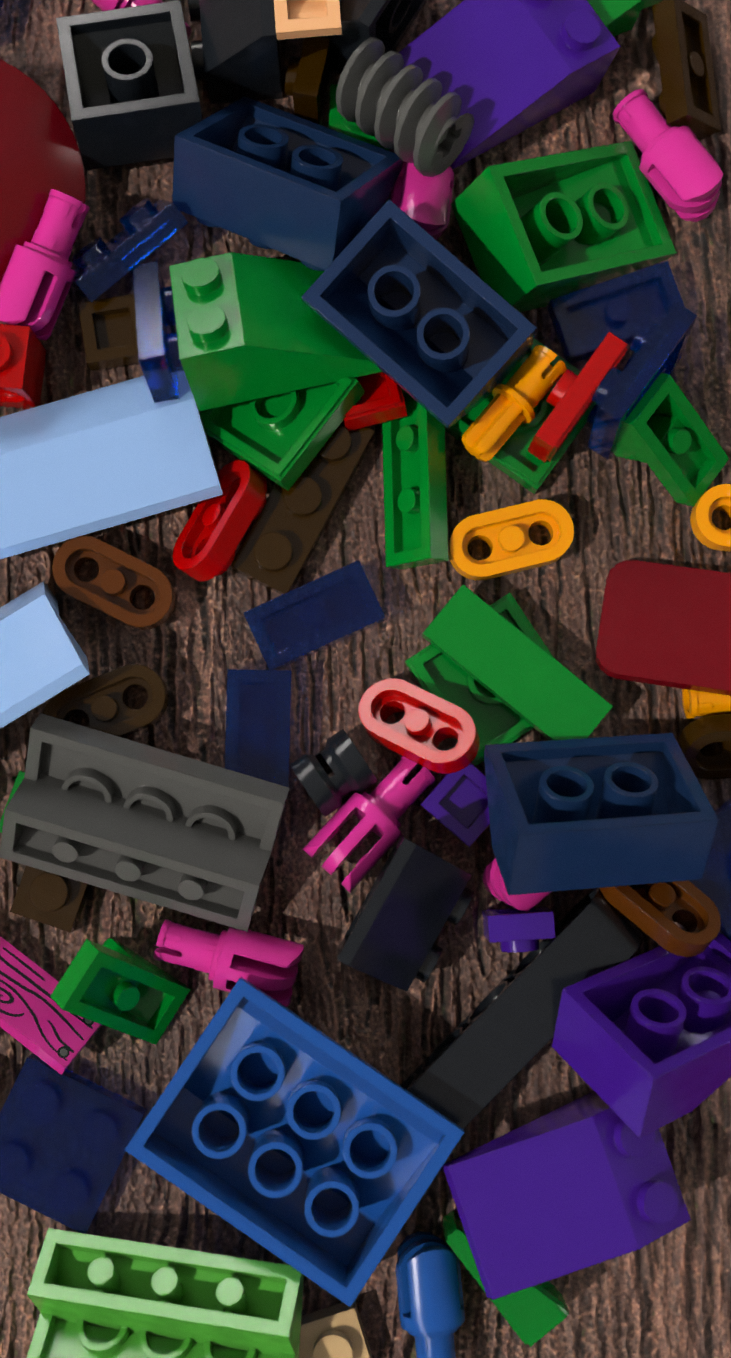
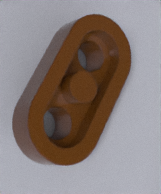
(116, 583)
(659, 905)

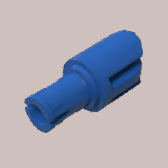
(429, 1294)

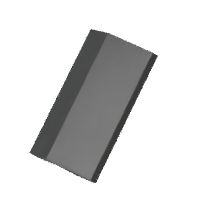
(143, 822)

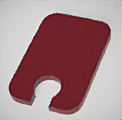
(667, 626)

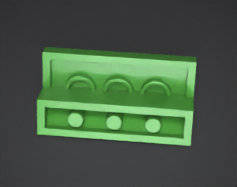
(160, 1302)

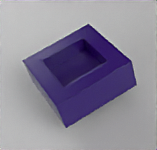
(461, 803)
(518, 929)

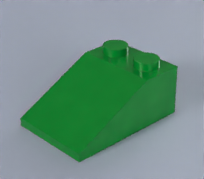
(561, 223)
(251, 333)

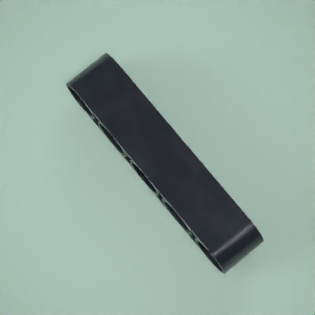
(521, 1011)

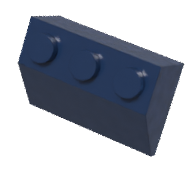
(281, 180)
(421, 315)
(596, 813)

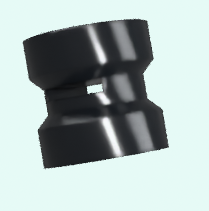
(349, 771)

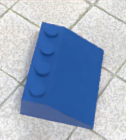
(295, 1141)

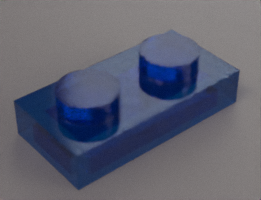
(144, 231)
(613, 306)
(155, 332)
(314, 616)
(259, 724)

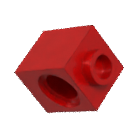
(20, 367)

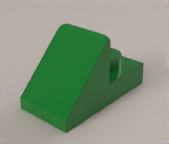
(672, 441)
(120, 990)

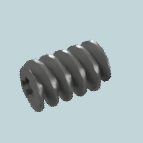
(402, 109)

